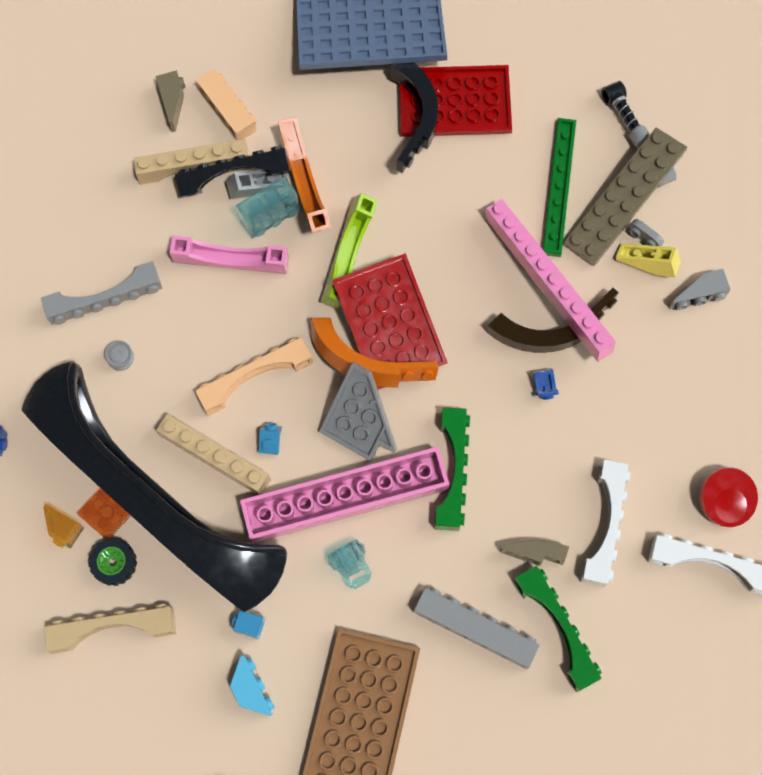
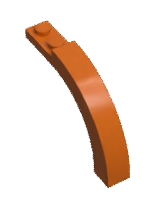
(301, 172)
(384, 373)

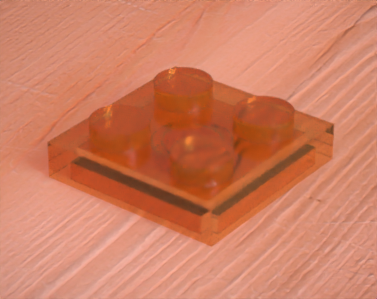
(104, 514)

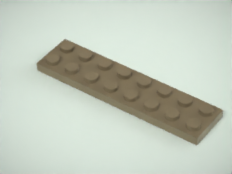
(625, 196)

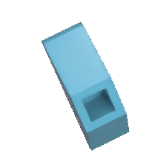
(249, 689)

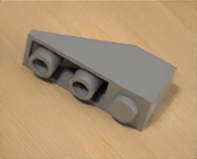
(708, 287)

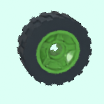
(112, 550)

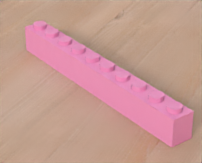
(550, 280)

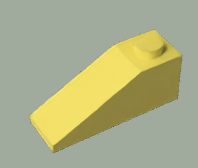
(652, 259)

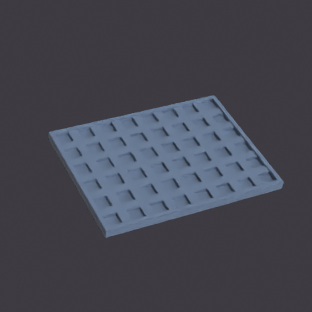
(369, 32)

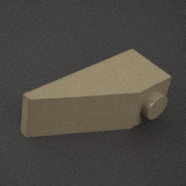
(172, 95)

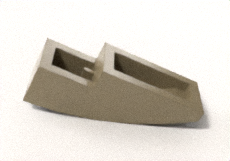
(536, 551)

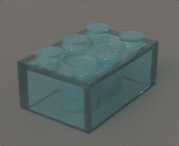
(268, 207)

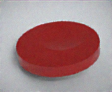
(728, 497)

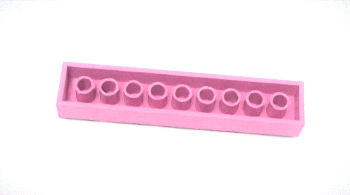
(344, 495)

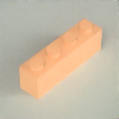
(226, 105)

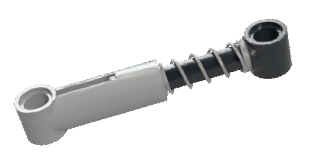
(616, 95)

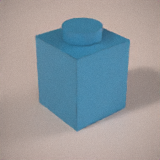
(248, 624)

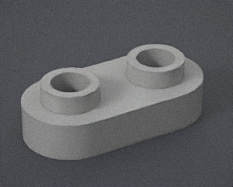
(640, 230)

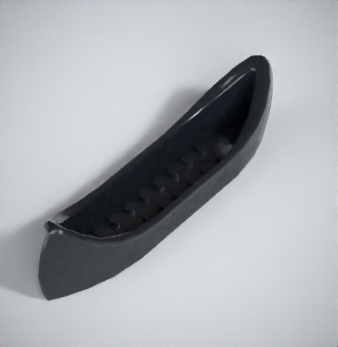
(66, 416)

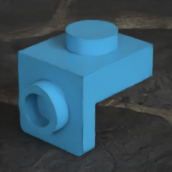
(269, 439)

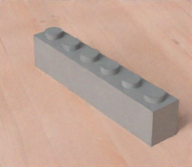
(476, 628)

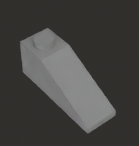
(250, 182)

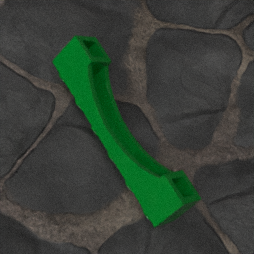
(454, 425)
(582, 669)

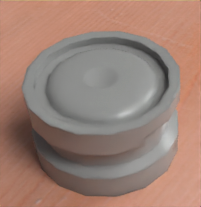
(119, 355)

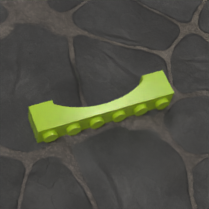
(357, 220)

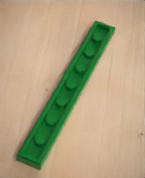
(559, 187)

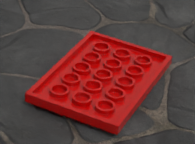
(468, 101)
(389, 313)

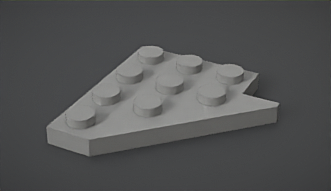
(359, 416)

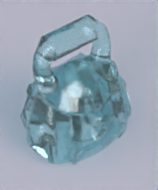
(349, 561)

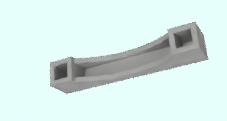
(62, 308)

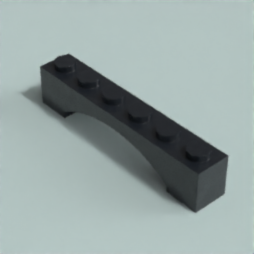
(193, 181)

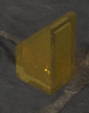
(61, 528)

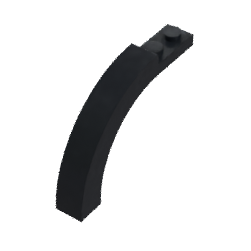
(420, 86)

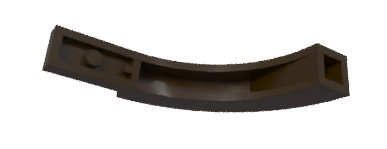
(543, 340)

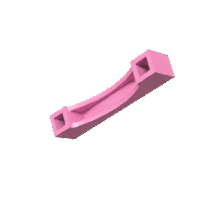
(265, 259)

